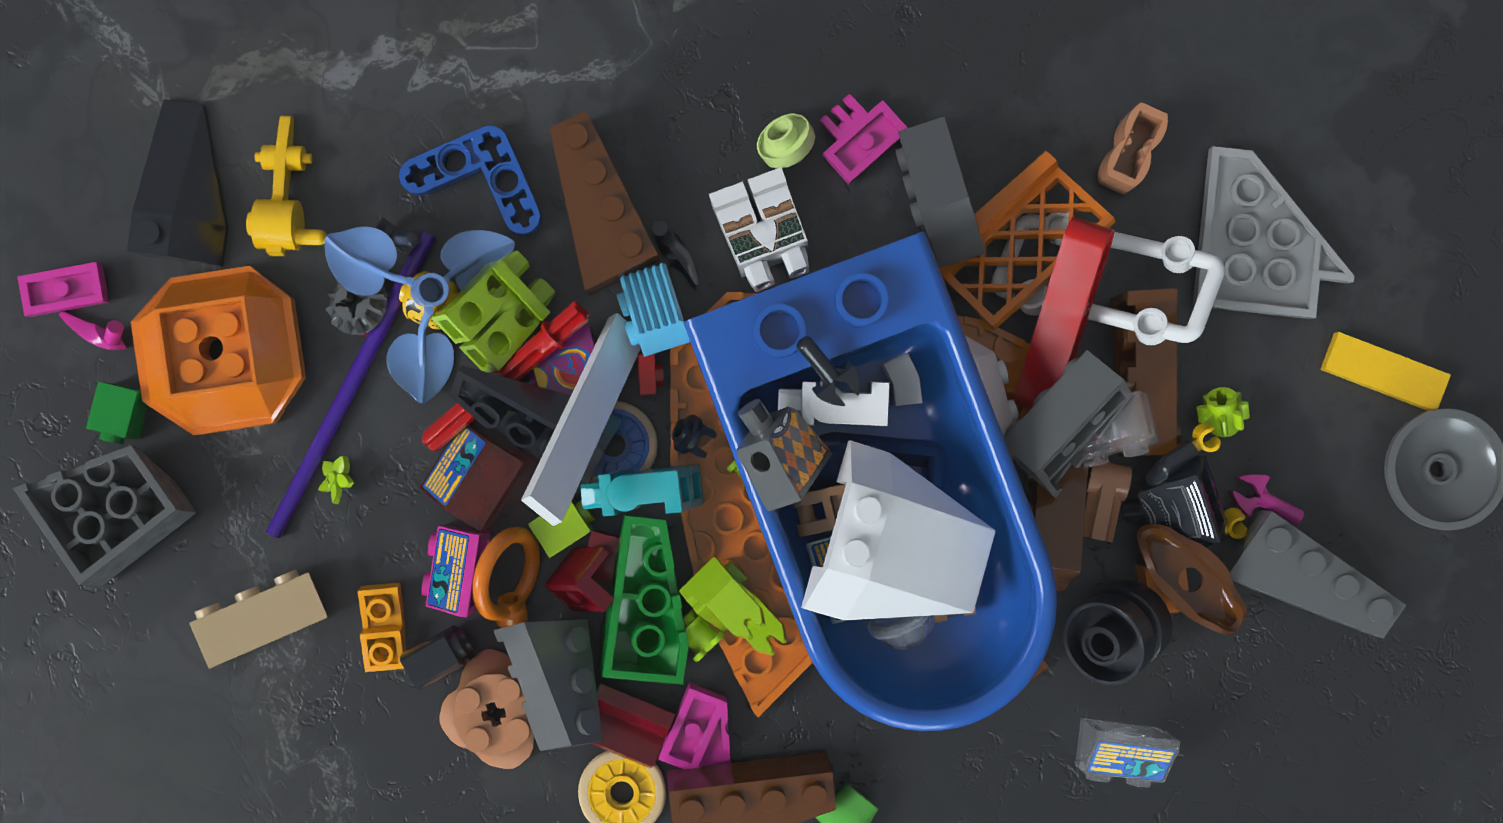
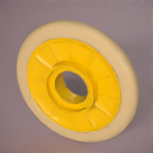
(603, 773)

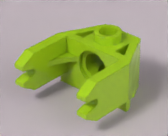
(727, 603)

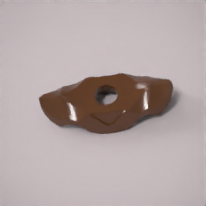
(1215, 600)

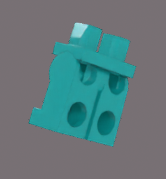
(628, 490)

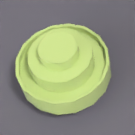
(786, 141)

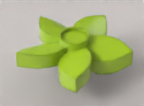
(336, 478)

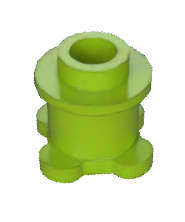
(700, 635)

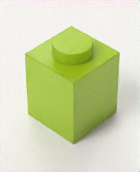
(562, 535)

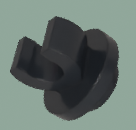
(687, 433)

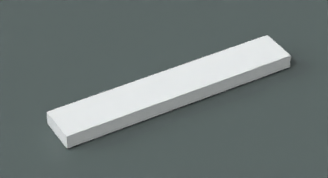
(582, 423)

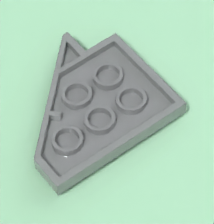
(1263, 239)

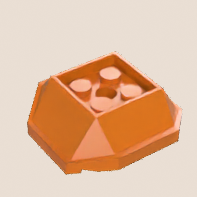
(259, 357)

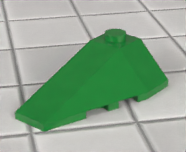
(644, 623)

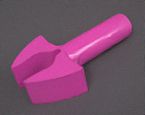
(1264, 499)

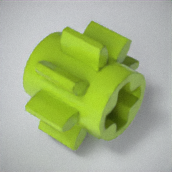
(1224, 411)

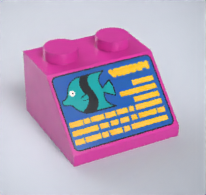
(453, 568)

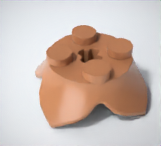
(466, 718)

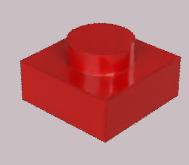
(649, 375)

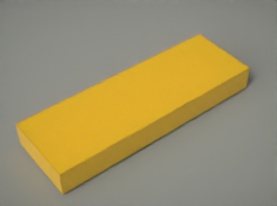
(1385, 372)

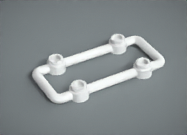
(1151, 323)

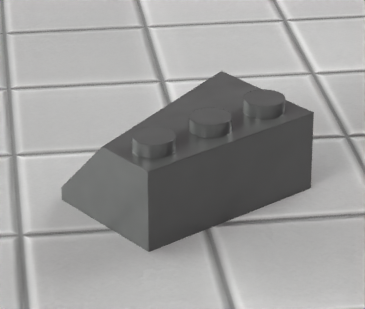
(106, 512)

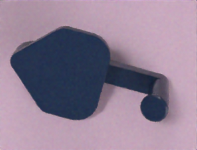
(909, 451)

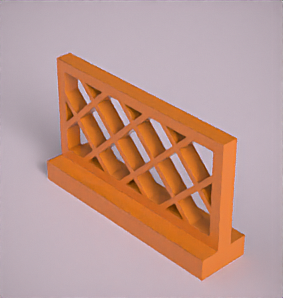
(1002, 212)

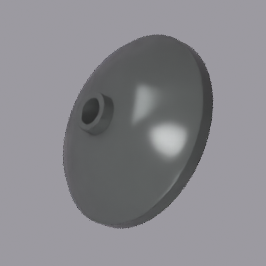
(1468, 474)

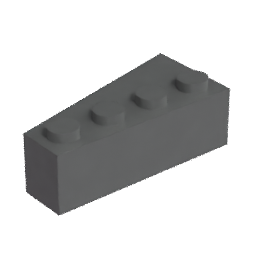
(1302, 573)

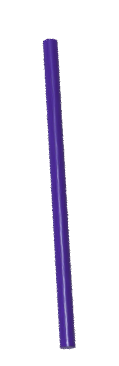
(346, 393)

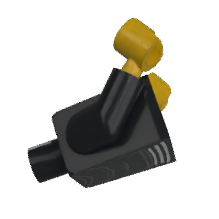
(1184, 496)

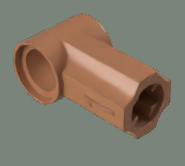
(1105, 491)

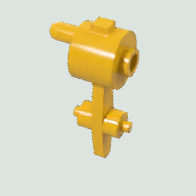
(280, 222)

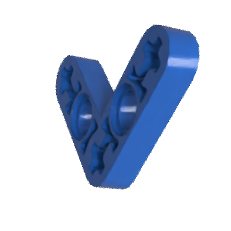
(476, 162)

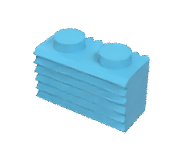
(653, 310)

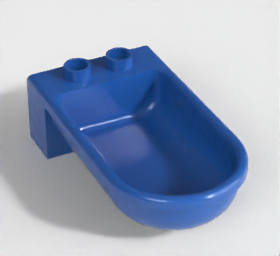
(871, 314)

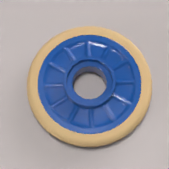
(639, 440)

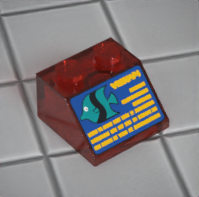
(474, 477)

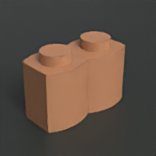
(1133, 142)

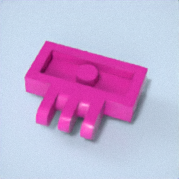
(860, 137)

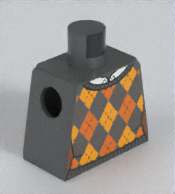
(780, 454)

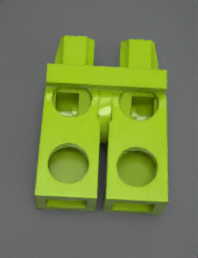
(495, 312)

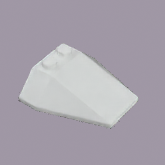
(897, 545)

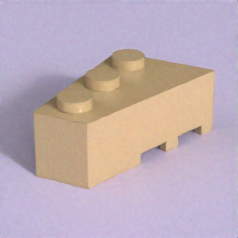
(257, 618)

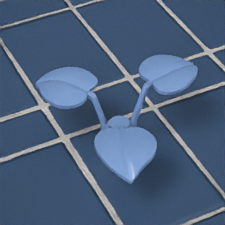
(362, 260)

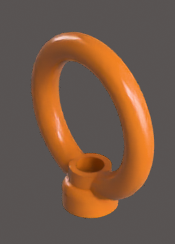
(511, 605)

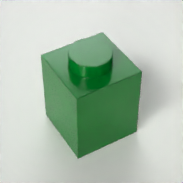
(117, 412)

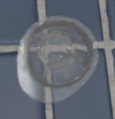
(901, 632)

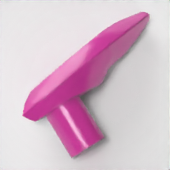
(104, 338)

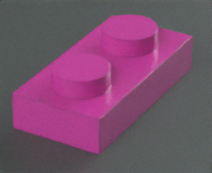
(63, 289)

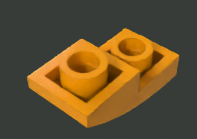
(383, 626)

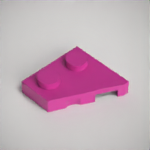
(698, 731)

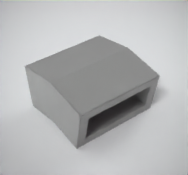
(903, 380)

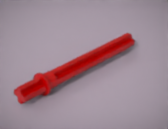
(541, 345)

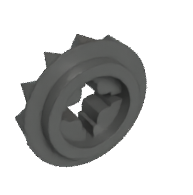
(358, 322)

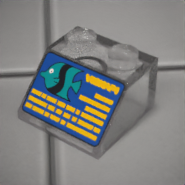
(1125, 751)

